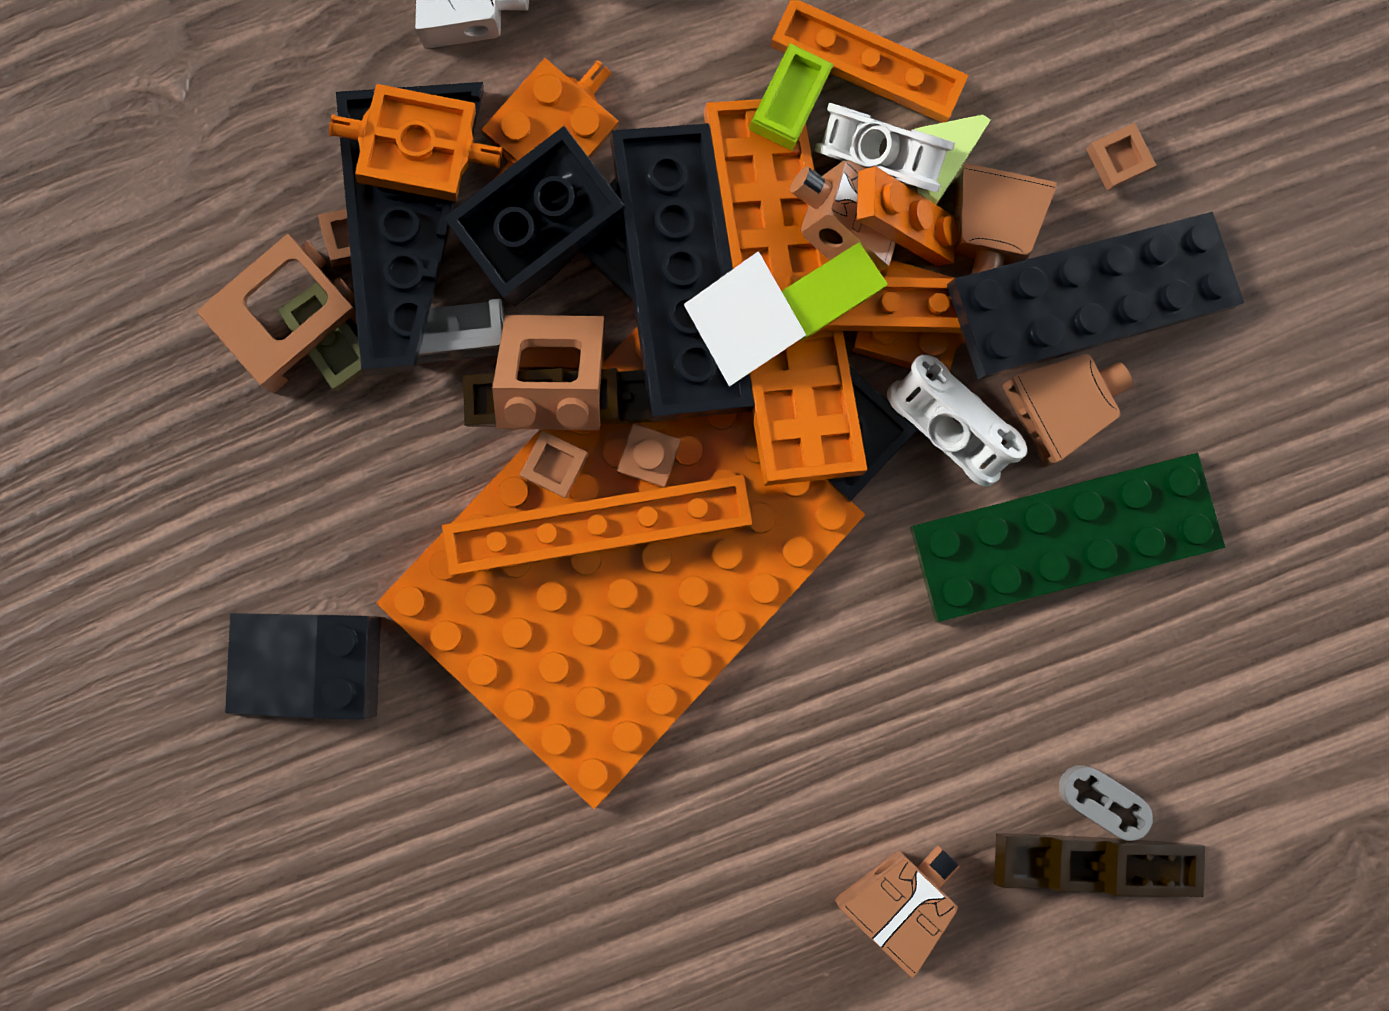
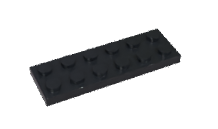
(674, 253)
(1094, 294)

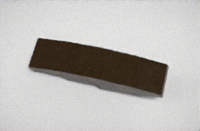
(620, 400)
(1099, 865)

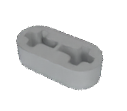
(1111, 793)

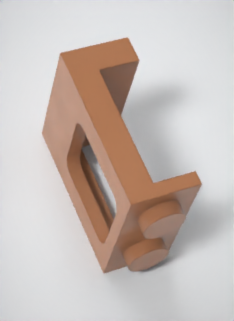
(249, 340)
(549, 343)

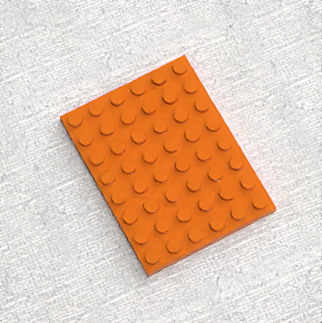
(617, 643)

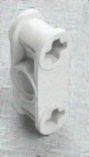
(909, 155)
(945, 398)

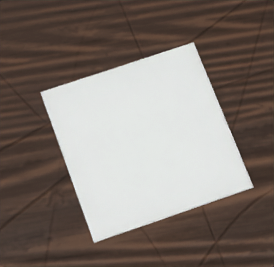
(744, 319)

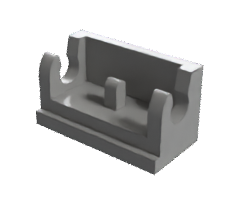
(462, 332)

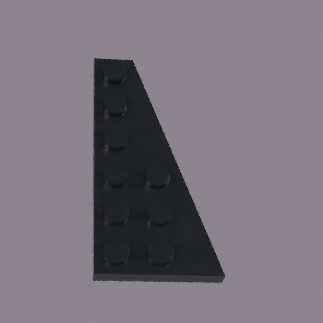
(393, 247)

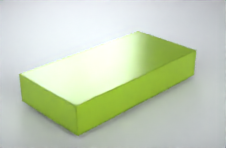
(790, 97)
(834, 289)

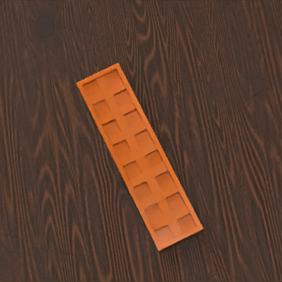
(805, 393)

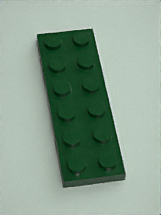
(1067, 537)

